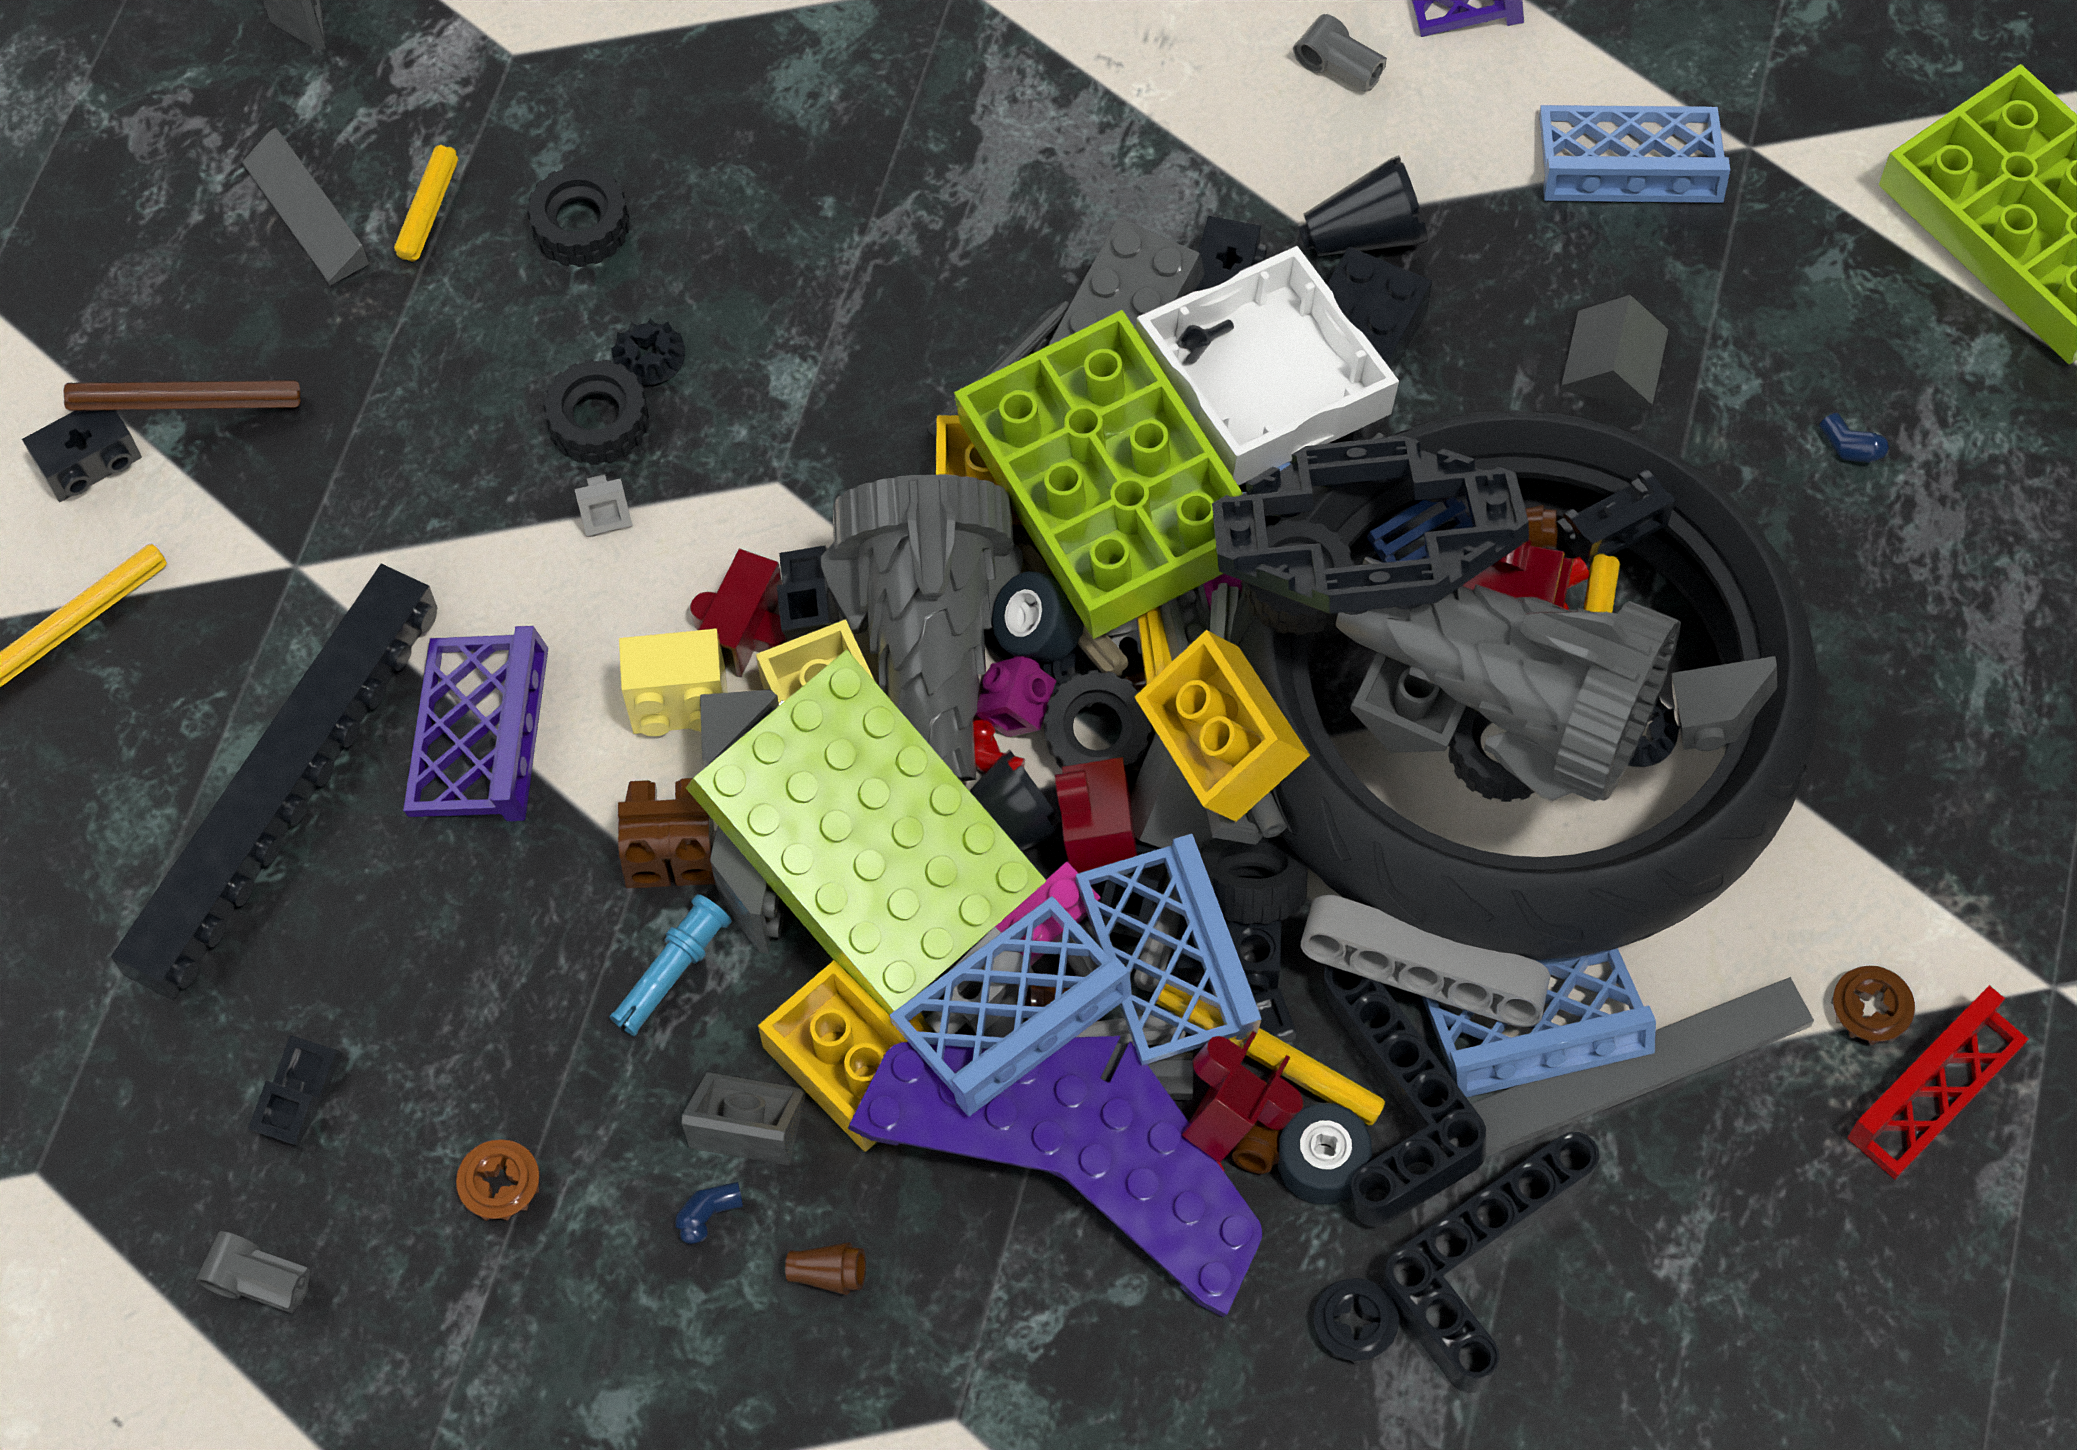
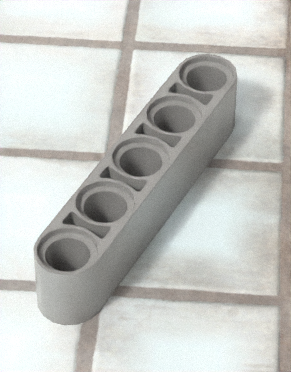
(1405, 957)

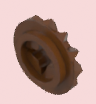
(1865, 983)

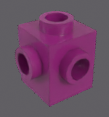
(1015, 696)

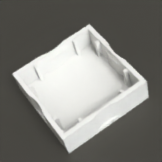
(1284, 373)

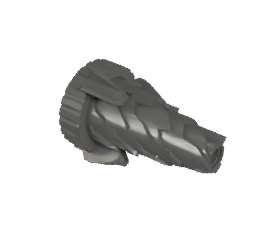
(923, 572)
(1556, 679)

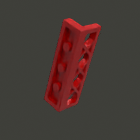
(1928, 1066)

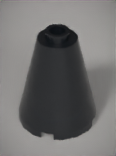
(1367, 214)
(1016, 803)

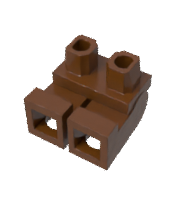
(664, 835)

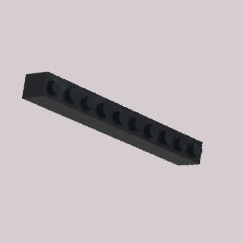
(275, 783)

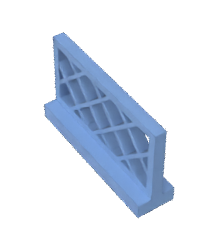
(1630, 174)
(1208, 932)
(1037, 1037)
(1549, 1047)

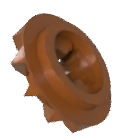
(487, 1161)

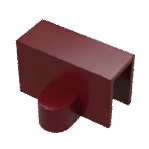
(1529, 573)
(743, 608)
(1096, 813)
(1237, 1098)

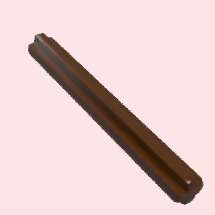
(181, 395)

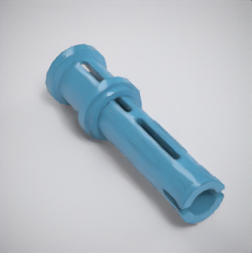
(683, 946)

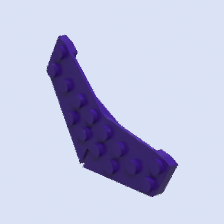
(1107, 1139)

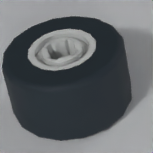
(1036, 618)
(1319, 1171)

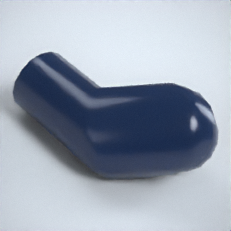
(1853, 445)
(702, 1206)

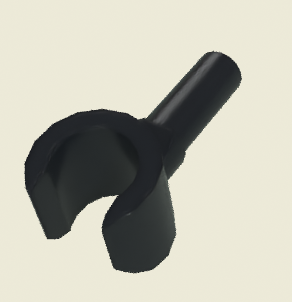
(1199, 339)

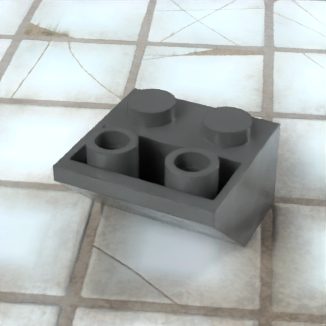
(746, 894)

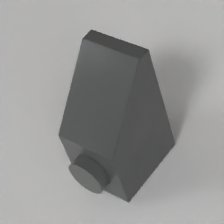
(1721, 700)

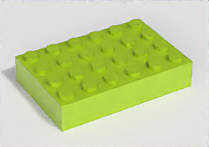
(2003, 198)
(1102, 470)
(865, 833)

